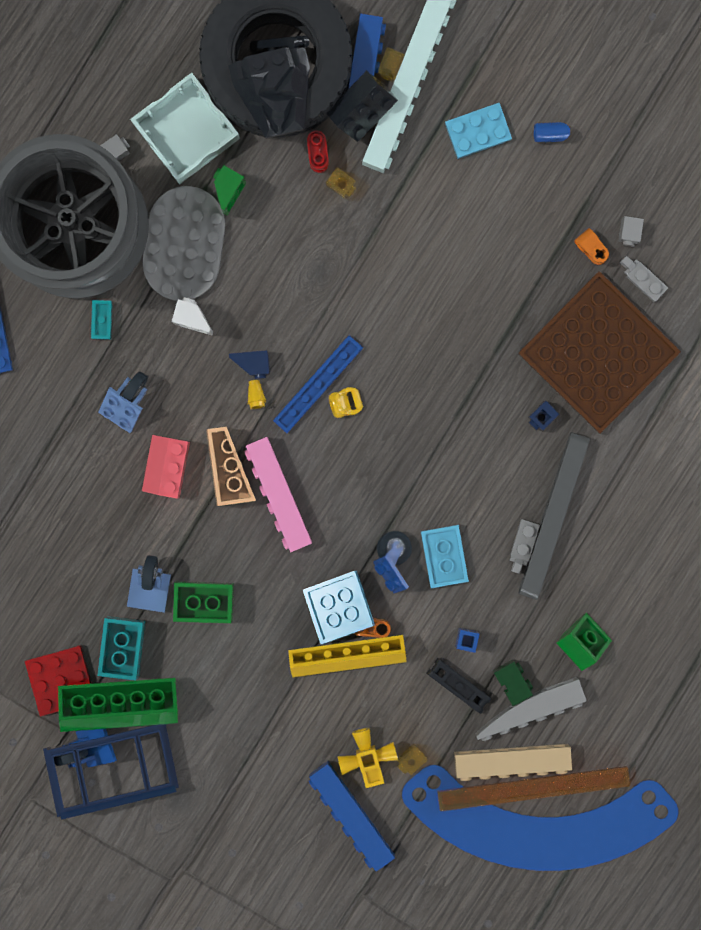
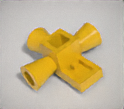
(367, 758)

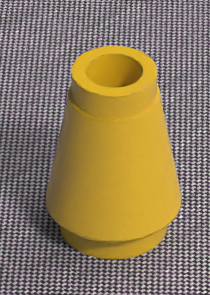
(255, 395)

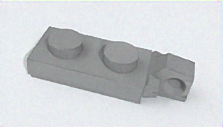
(643, 279)
(523, 544)

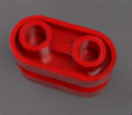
(317, 151)

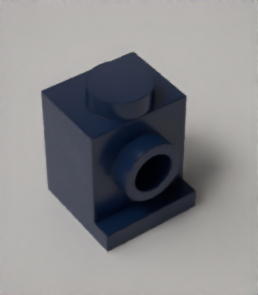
(548, 412)

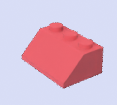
(165, 466)

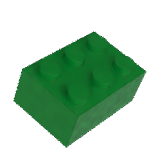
(203, 602)

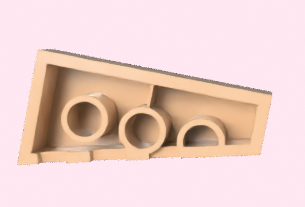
(227, 471)

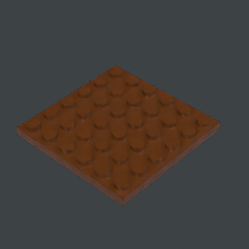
(599, 352)

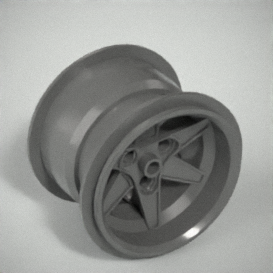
(60, 155)

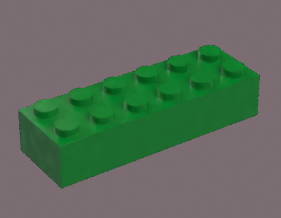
(117, 704)

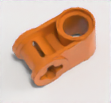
(590, 244)
(372, 631)

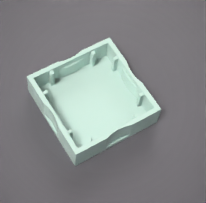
(185, 128)

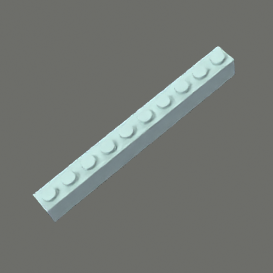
(407, 83)

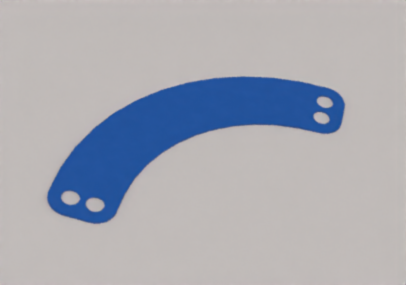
(543, 841)

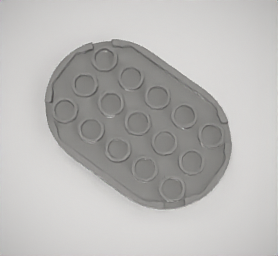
(184, 243)

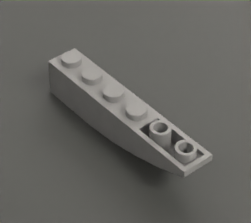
(537, 707)

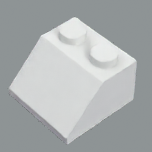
(189, 315)

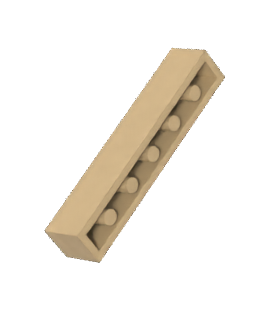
(513, 761)

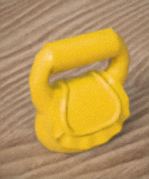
(340, 404)

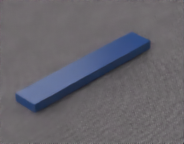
(318, 384)

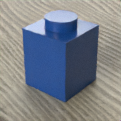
(467, 640)

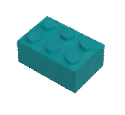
(121, 648)

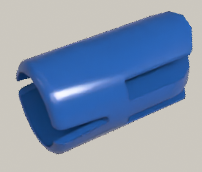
(551, 132)

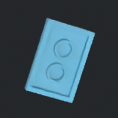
(478, 130)
(444, 556)

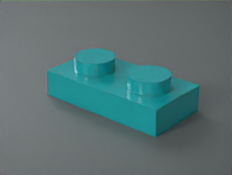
(101, 319)

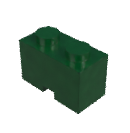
(510, 676)

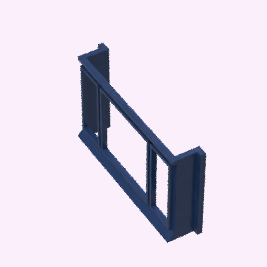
(113, 801)

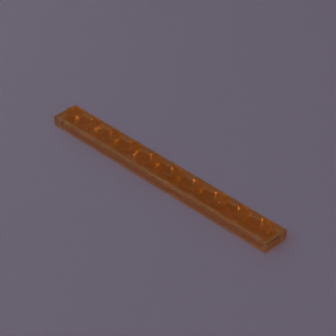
(533, 788)

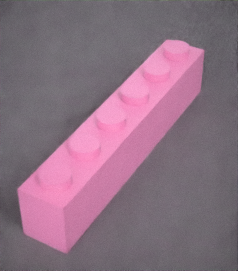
(278, 493)

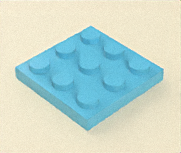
(338, 607)

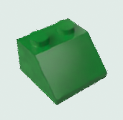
(228, 187)
(584, 642)

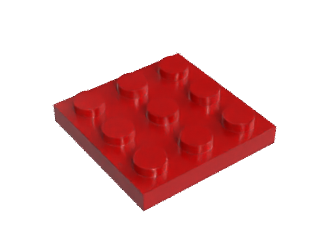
(56, 670)

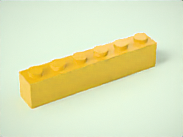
(347, 656)

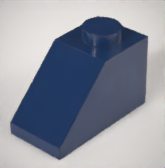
(254, 363)

